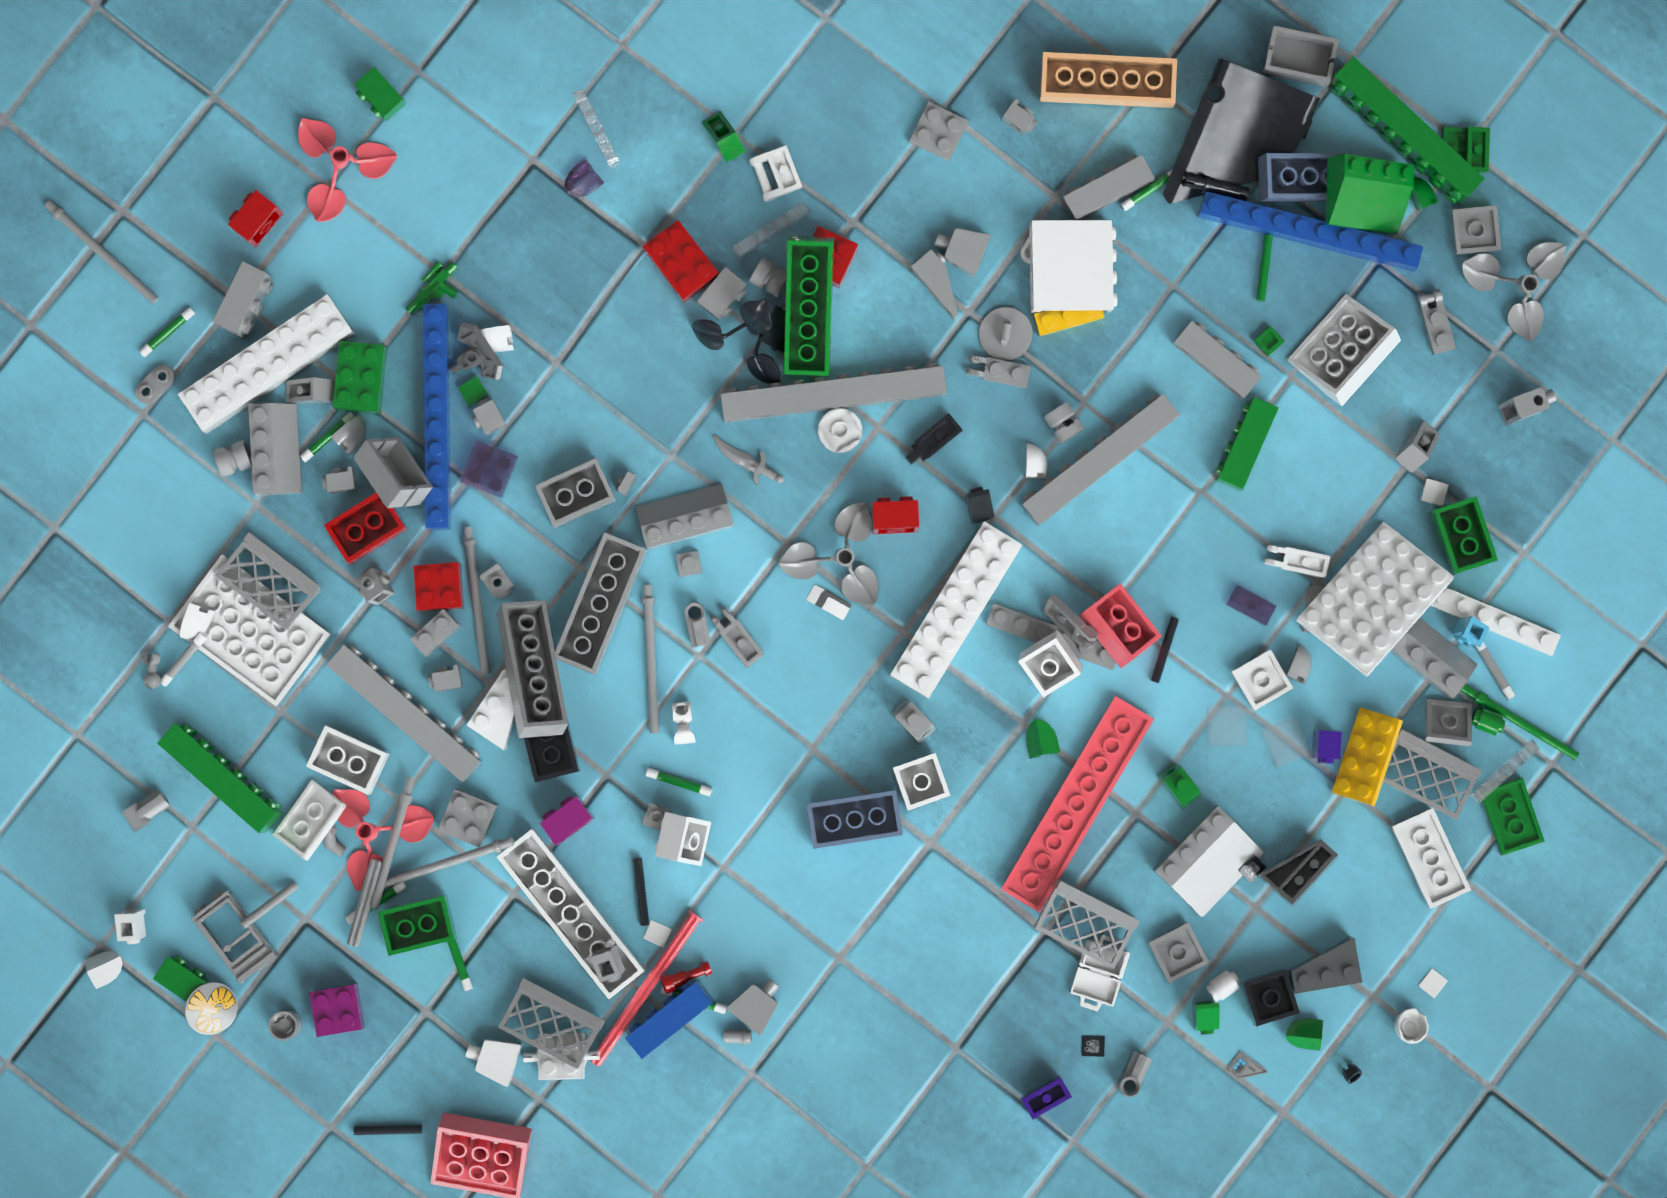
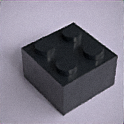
(1269, 997)

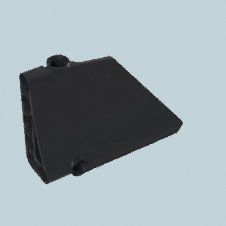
(1244, 123)

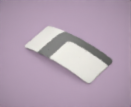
(828, 602)

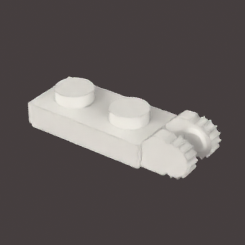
(1300, 561)

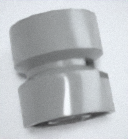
(770, 277)
(1060, 415)
(235, 457)
(285, 1025)

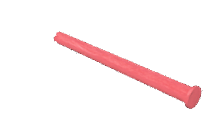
(647, 986)

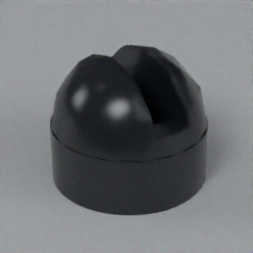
(1352, 1074)

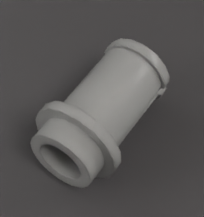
(738, 1036)

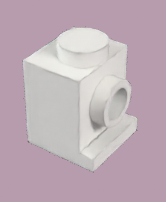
(130, 925)

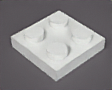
(1262, 680)

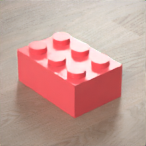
(1121, 625)

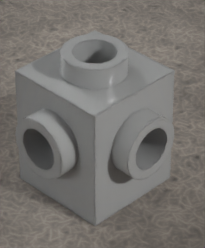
(374, 586)

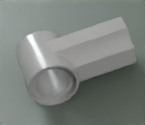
(697, 627)
(141, 813)
(1135, 1072)

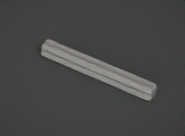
(364, 903)

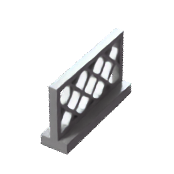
(280, 566)
(1441, 759)
(1094, 905)
(559, 1005)

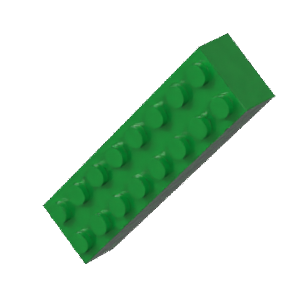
(1405, 131)

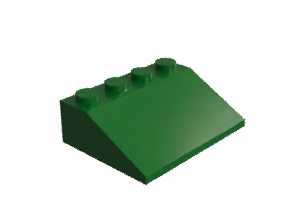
(1367, 193)

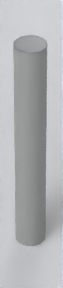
(268, 905)

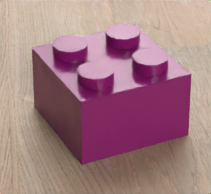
(566, 820)
(337, 1010)

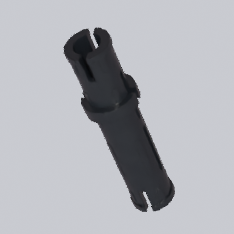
(1206, 184)

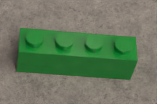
(1246, 444)

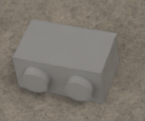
(722, 294)
(435, 632)

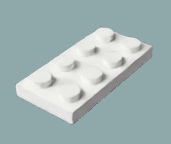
(1431, 858)

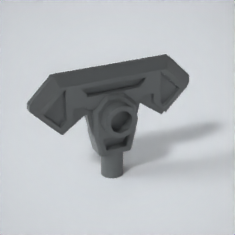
(477, 353)

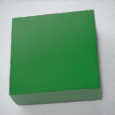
(1268, 341)
(473, 391)

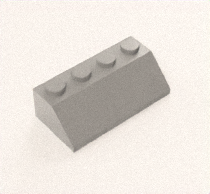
(275, 449)
(684, 516)
(1434, 659)

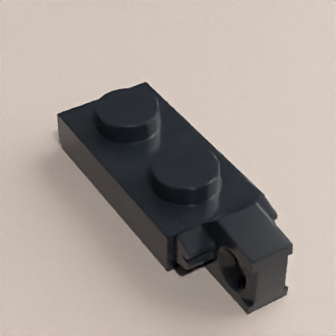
(934, 439)

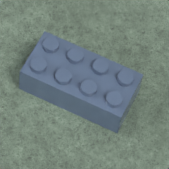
(1293, 177)
(854, 819)

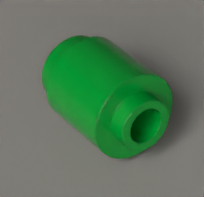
(1488, 721)

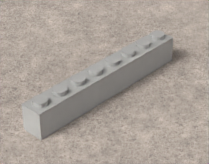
(1100, 460)
(404, 713)

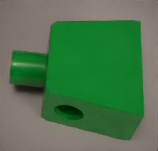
(1179, 785)

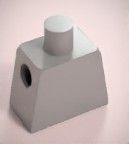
(964, 249)
(1526, 405)
(913, 721)
(755, 1005)

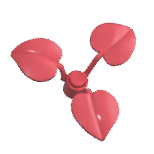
(317, 138)
(414, 829)

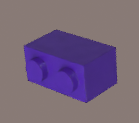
(1326, 746)
(1046, 1097)

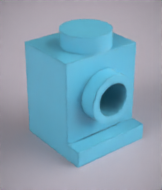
(1467, 635)

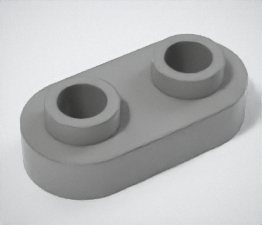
(156, 386)

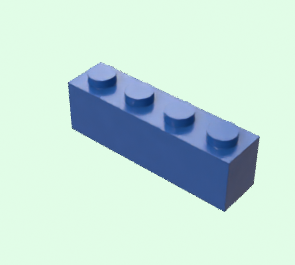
(669, 1019)

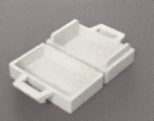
(1097, 981)

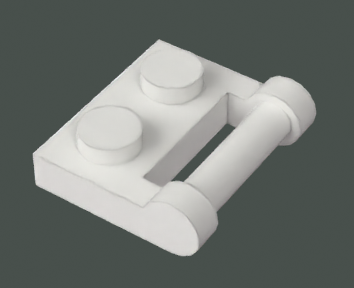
(783, 172)

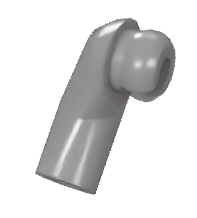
(331, 844)

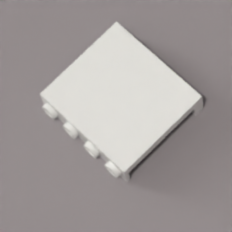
(1072, 265)

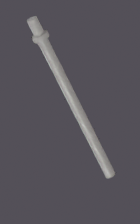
(59, 213)
(476, 600)
(650, 657)
(496, 846)

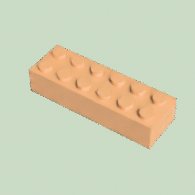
(1108, 80)

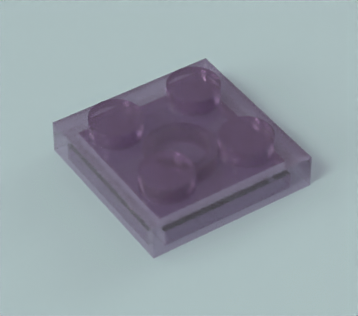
(488, 469)

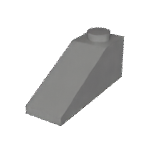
(934, 276)

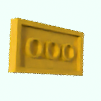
(1367, 756)

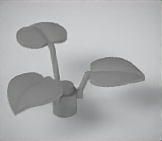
(1545, 260)
(861, 583)

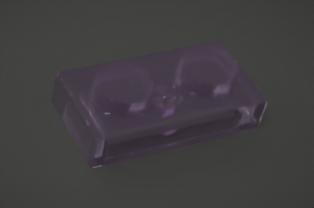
(1251, 605)

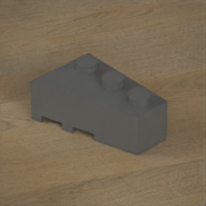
(1299, 872)
(1328, 969)

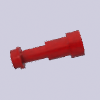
(681, 978)

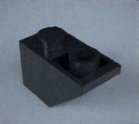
(979, 505)

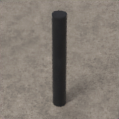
(1163, 654)
(641, 891)
(388, 1129)

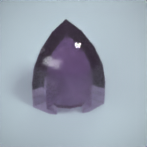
(582, 180)

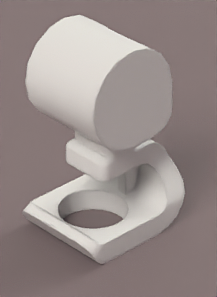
(683, 715)

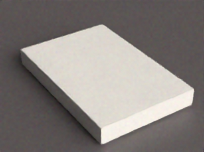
(309, 820)

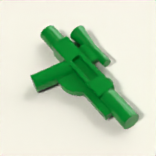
(436, 287)

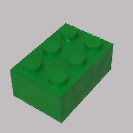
(360, 377)
(1463, 535)
(417, 925)

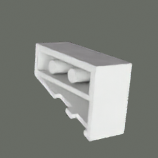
(495, 713)

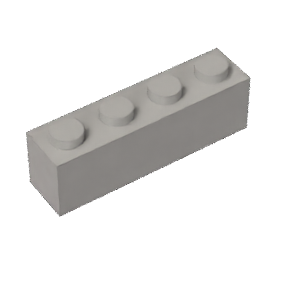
(1107, 189)
(1217, 360)

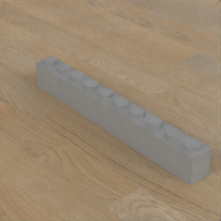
(833, 394)

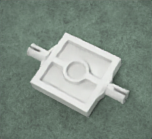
(554, 1069)

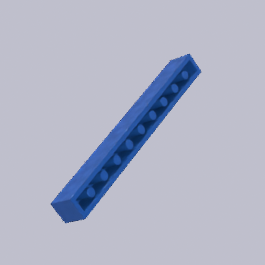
(1310, 231)
(437, 416)

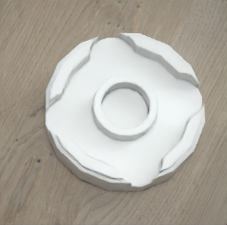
(834, 433)

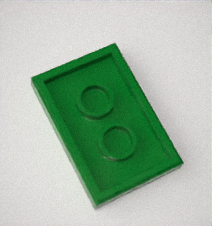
(1512, 817)

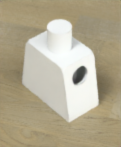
(495, 1059)

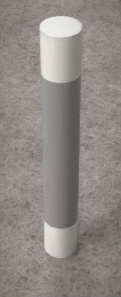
(184, 657)
(1496, 672)

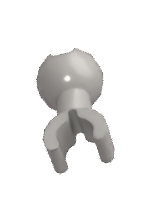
(152, 678)

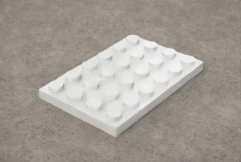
(1375, 599)
(248, 640)

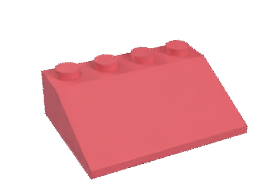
(480, 1155)

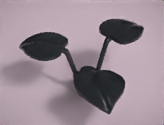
(758, 321)

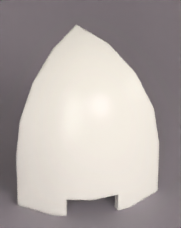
(499, 338)
(1036, 462)
(195, 621)
(103, 968)

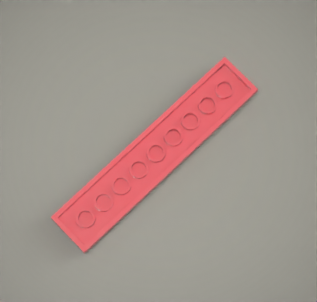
(1077, 803)

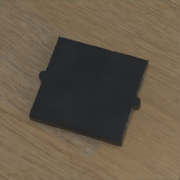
(776, 336)

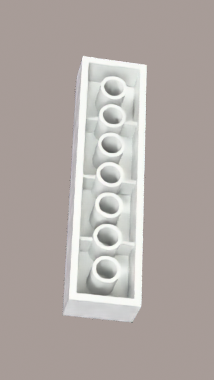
(266, 364)
(956, 610)
(566, 907)

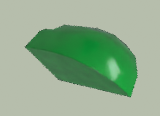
(1423, 194)
(1041, 739)
(1305, 1033)

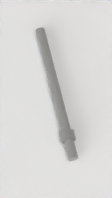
(405, 799)

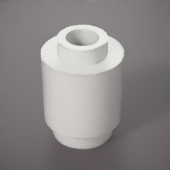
(1223, 985)

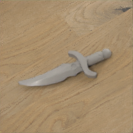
(746, 460)

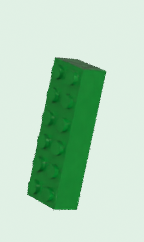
(808, 305)
(220, 778)

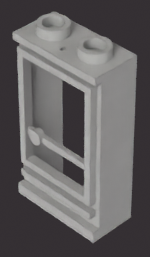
(251, 960)

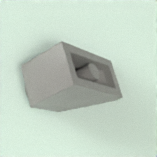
(310, 390)
(1417, 447)

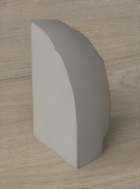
(350, 434)
(1300, 665)

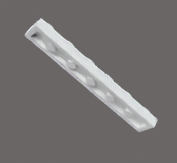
(1498, 621)

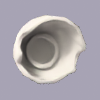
(1411, 1026)

